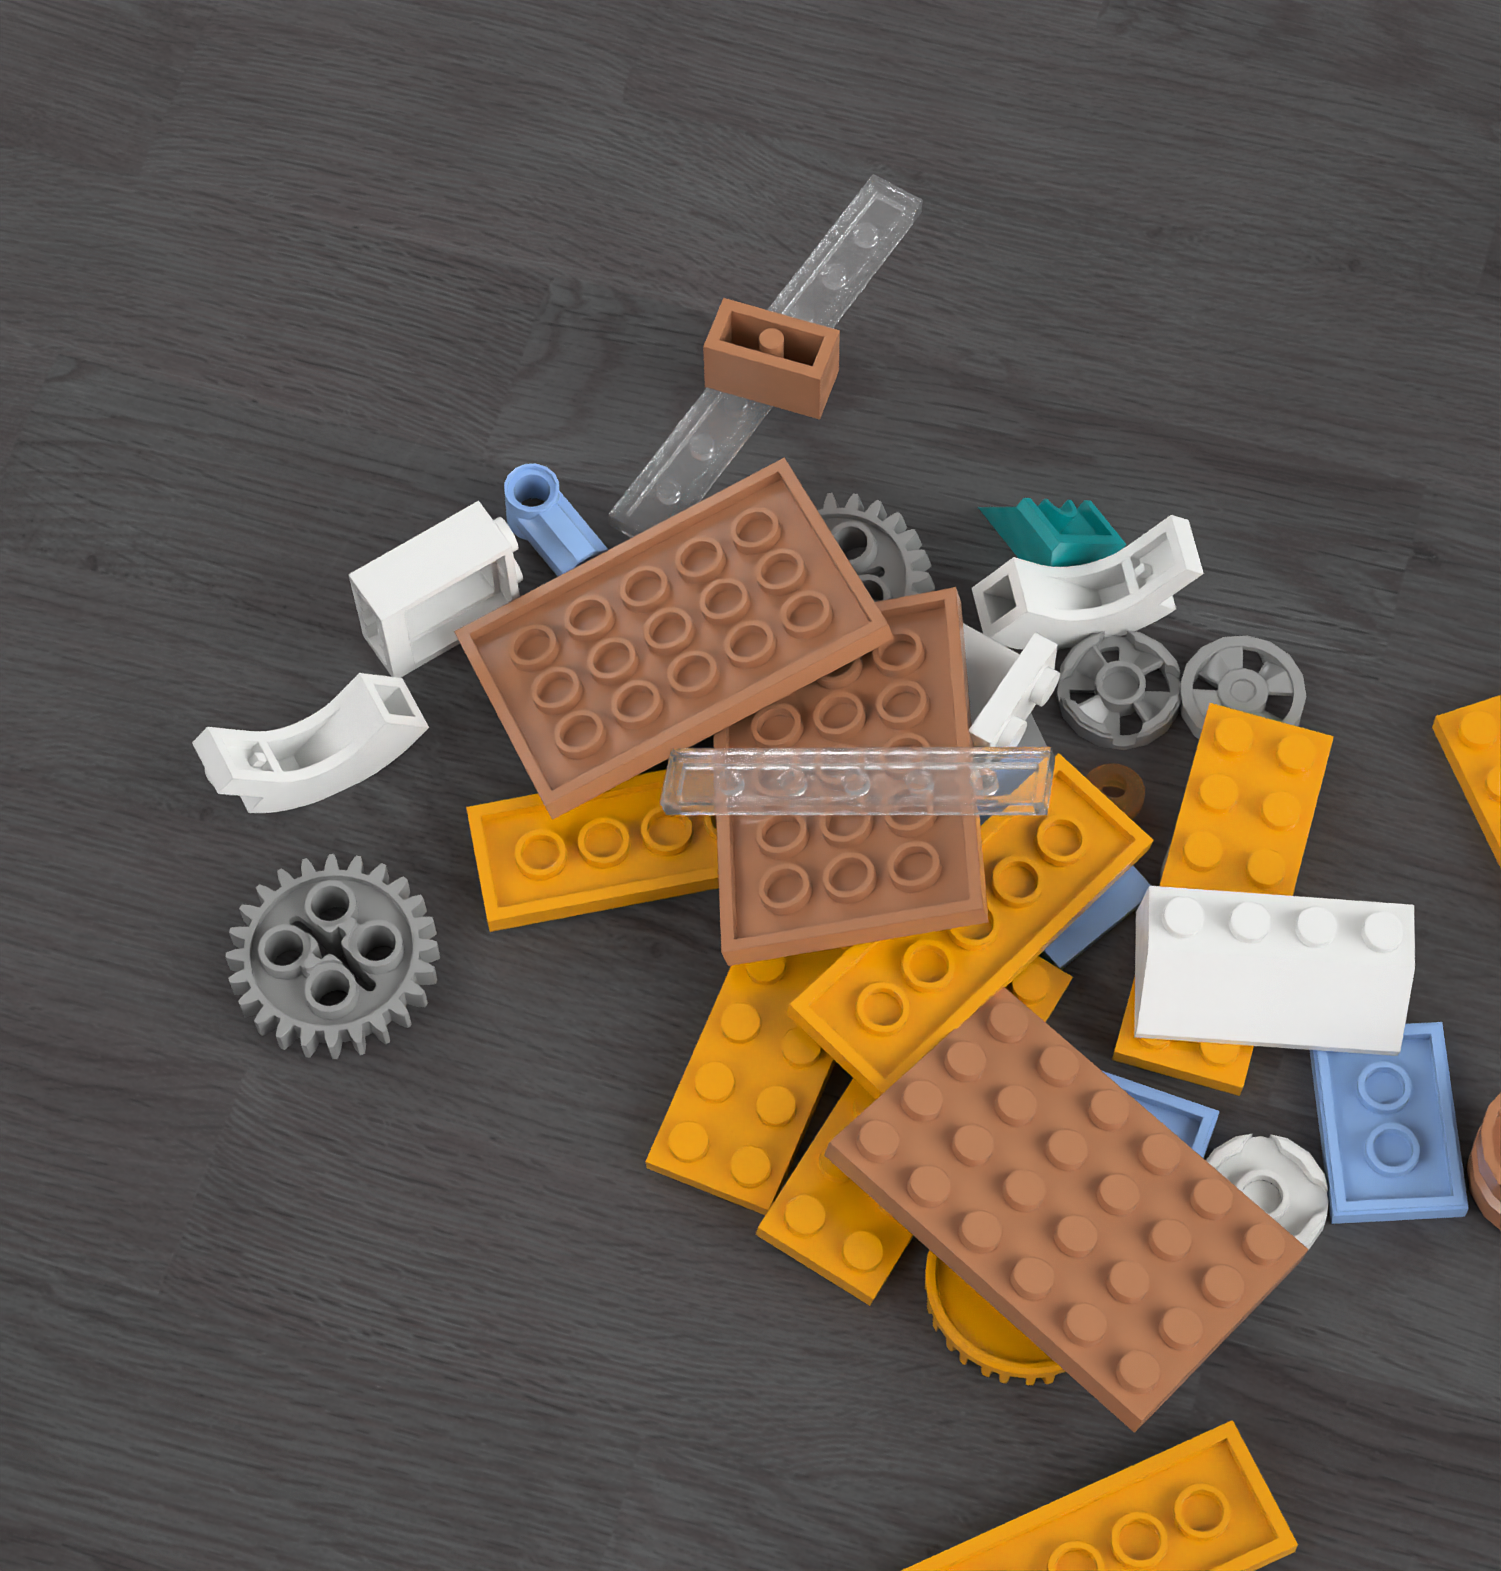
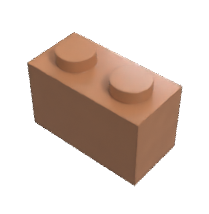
(771, 358)

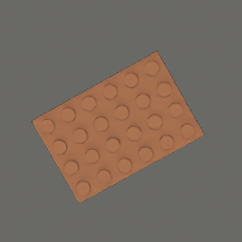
(672, 637)
(858, 878)
(1067, 1206)

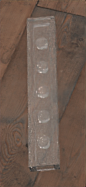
(859, 781)

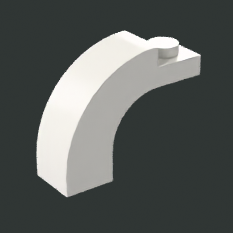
(1090, 598)
(317, 756)

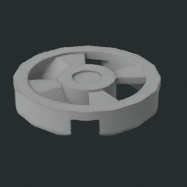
(1240, 688)
(1118, 689)

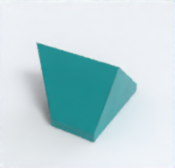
(1055, 534)

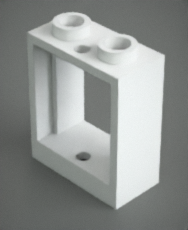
(435, 586)

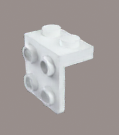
(1006, 686)

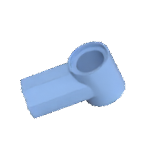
(552, 527)

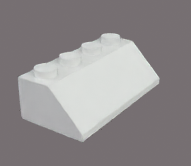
(1273, 970)

